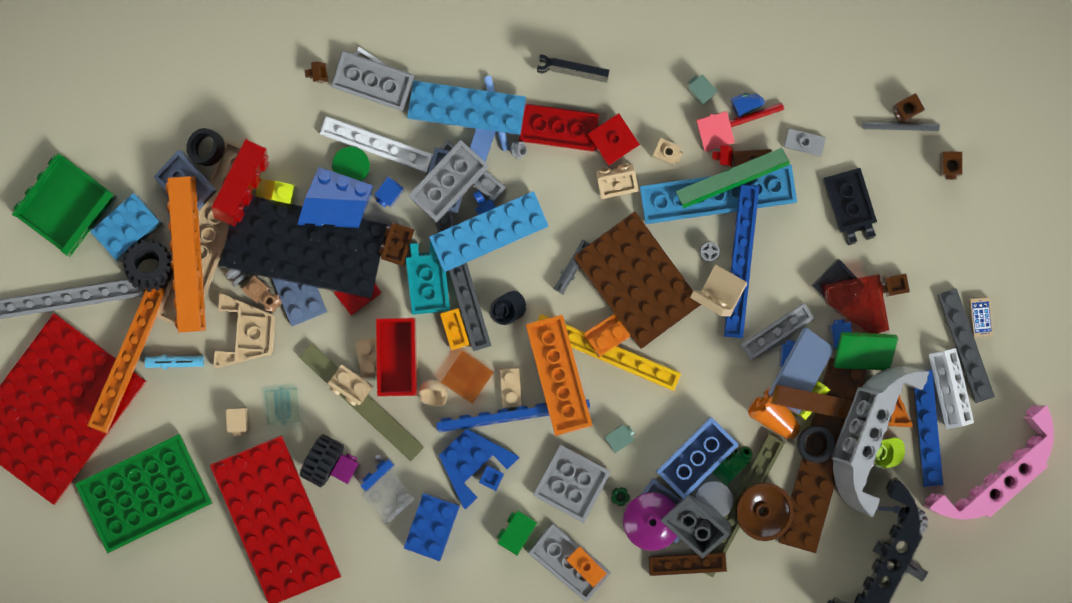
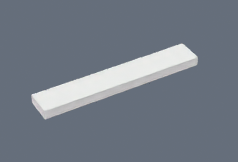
(376, 144)

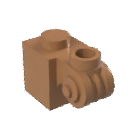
(260, 292)

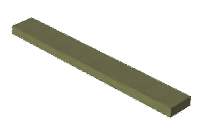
(368, 409)
(756, 474)

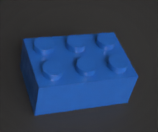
(431, 526)

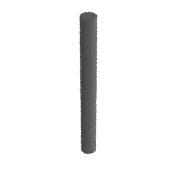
(901, 126)

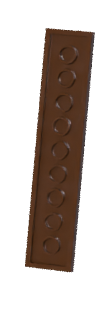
(816, 480)

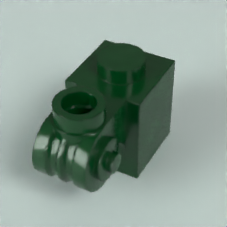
(733, 464)

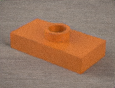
(586, 566)

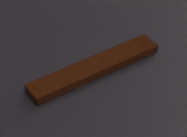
(811, 401)

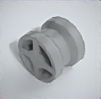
(713, 248)
(236, 277)

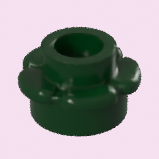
(620, 501)

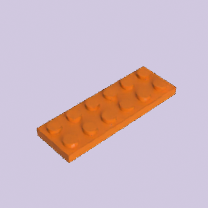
(559, 375)

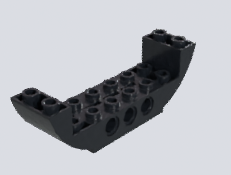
(905, 531)

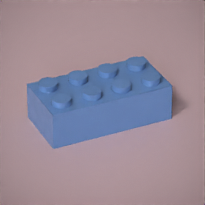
(697, 457)

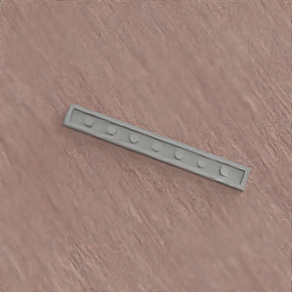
(68, 298)

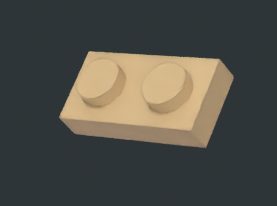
(510, 388)

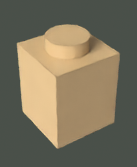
(237, 421)

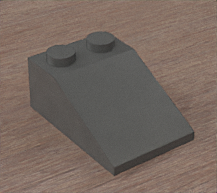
(697, 525)

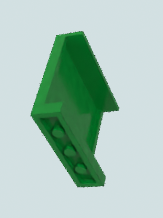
(63, 204)

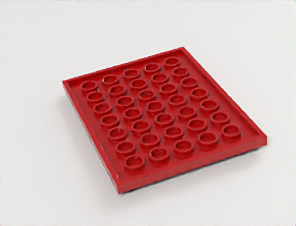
(49, 405)

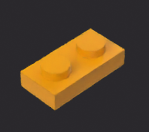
(454, 329)

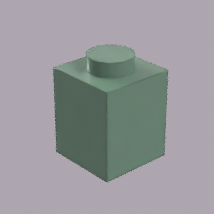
(701, 89)
(620, 437)

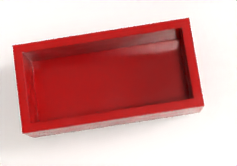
(240, 183)
(396, 357)

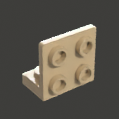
(720, 291)

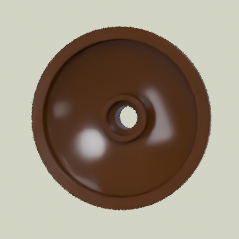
(776, 516)

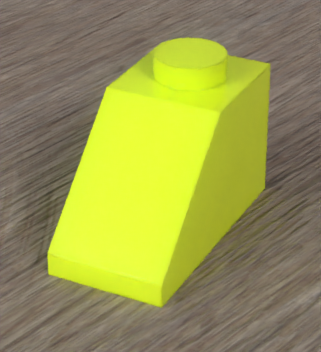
(276, 191)

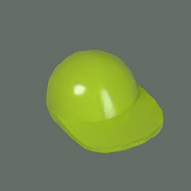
(890, 453)

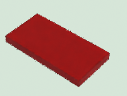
(558, 127)

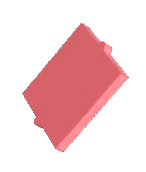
(715, 131)

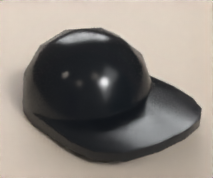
(507, 308)

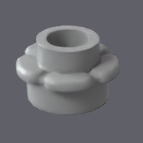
(518, 149)

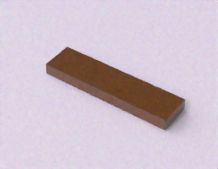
(687, 564)

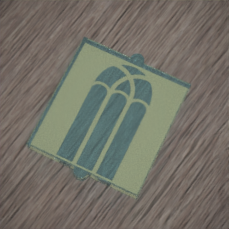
(282, 406)

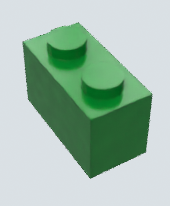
(517, 532)

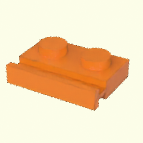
(606, 335)

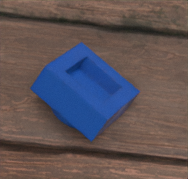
(491, 478)

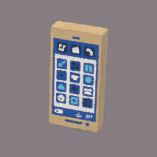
(981, 317)

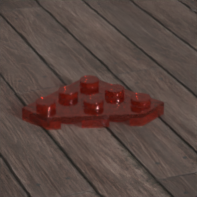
(860, 302)

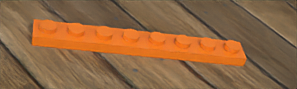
(126, 361)

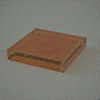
(467, 377)

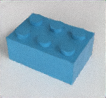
(126, 225)

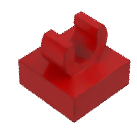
(725, 155)

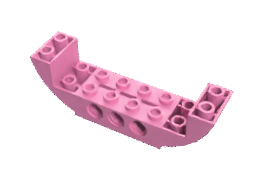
(1033, 462)

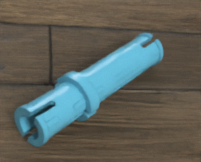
(151, 362)

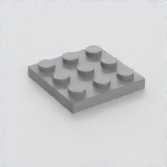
(572, 483)

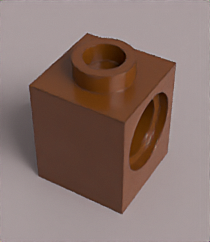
(915, 104)
(956, 158)

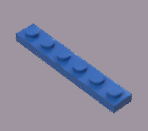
(928, 434)

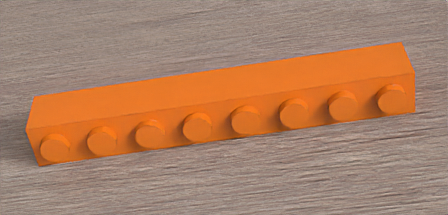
(186, 254)

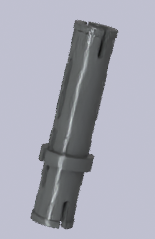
(570, 270)
(912, 568)

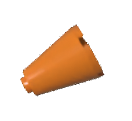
(774, 416)

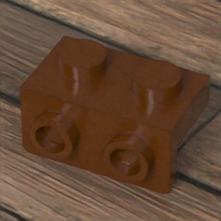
(397, 244)

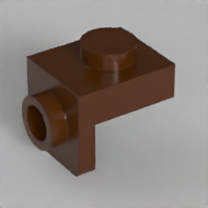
(895, 285)

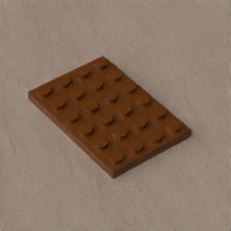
(637, 279)

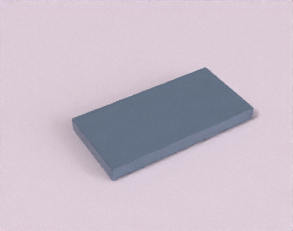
(804, 363)

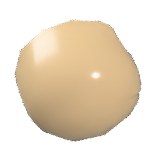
(433, 393)

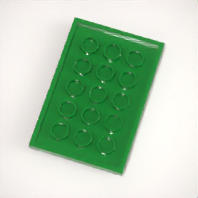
(143, 493)

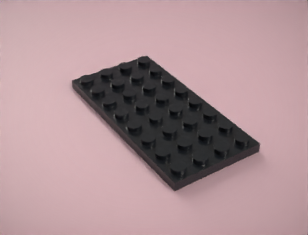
(322, 257)

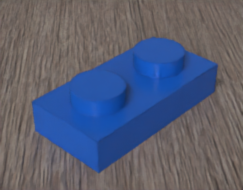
(383, 467)

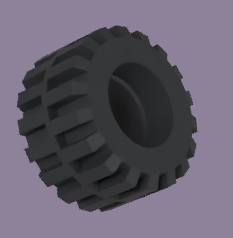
(144, 251)
(321, 460)

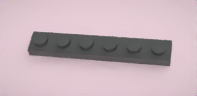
(966, 345)

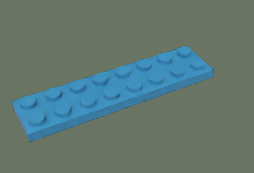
(662, 204)

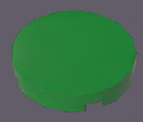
(351, 163)

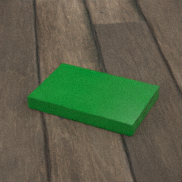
(865, 351)

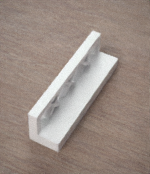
(949, 389)

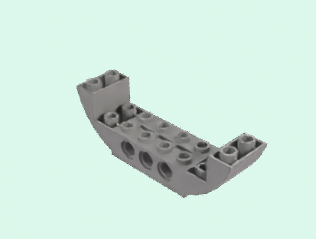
(864, 432)

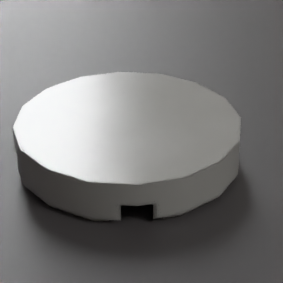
(716, 496)

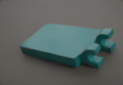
(426, 282)

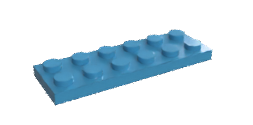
(466, 107)
(488, 231)

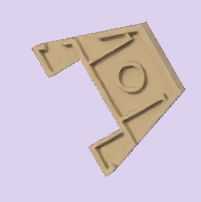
(253, 334)

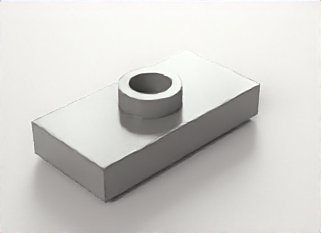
(804, 142)

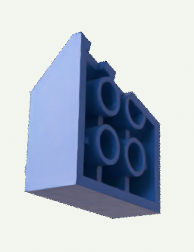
(335, 200)

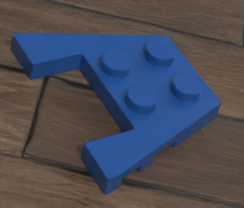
(466, 456)

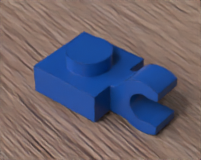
(483, 205)

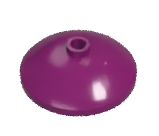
(637, 518)

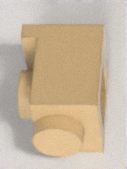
(660, 154)

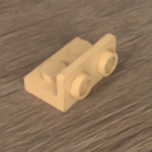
(617, 180)
(350, 385)

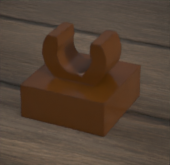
(318, 72)

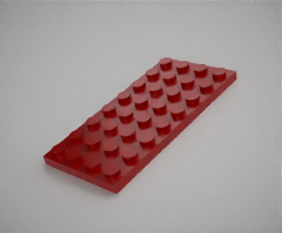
(275, 520)

